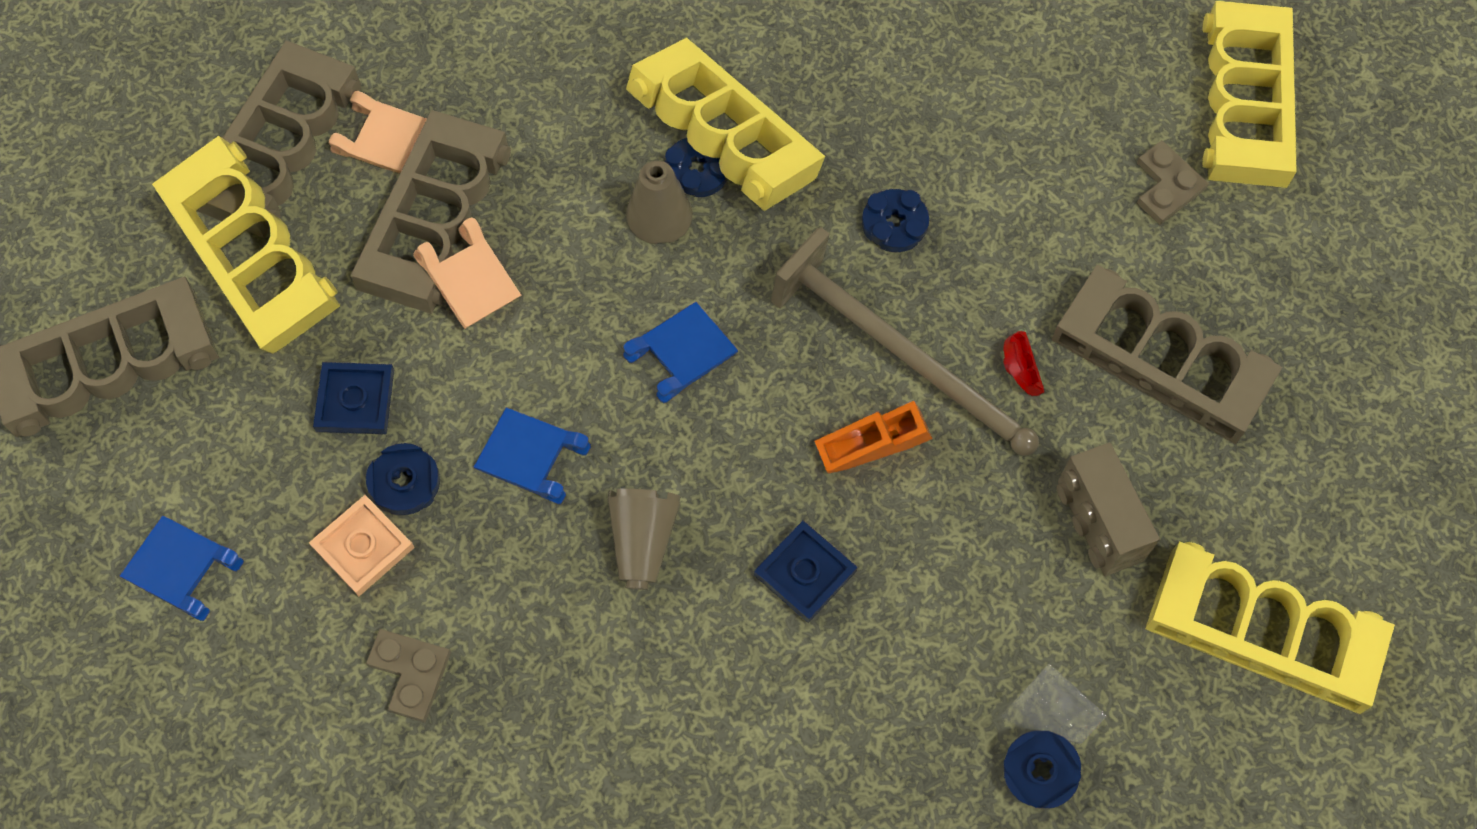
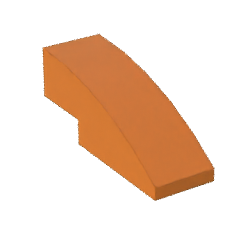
(873, 438)

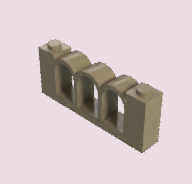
(308, 73)
(448, 139)
(189, 346)
(1250, 374)

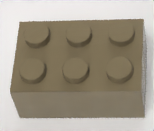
(1106, 510)

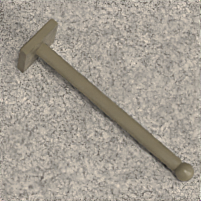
(802, 269)

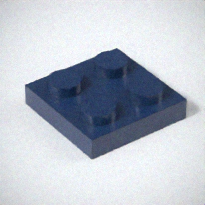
(354, 398)
(805, 571)

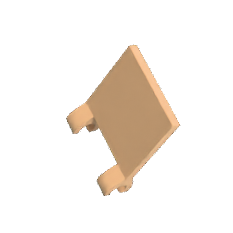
(385, 136)
(471, 279)

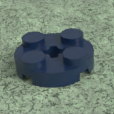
(692, 181)
(895, 202)
(389, 466)
(1064, 773)

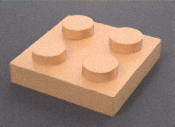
(361, 545)

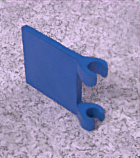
(686, 347)
(525, 451)
(174, 563)

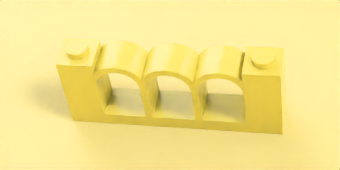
(1250, 159)
(201, 180)
(763, 180)
(1361, 644)

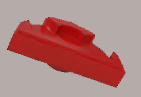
(1021, 363)

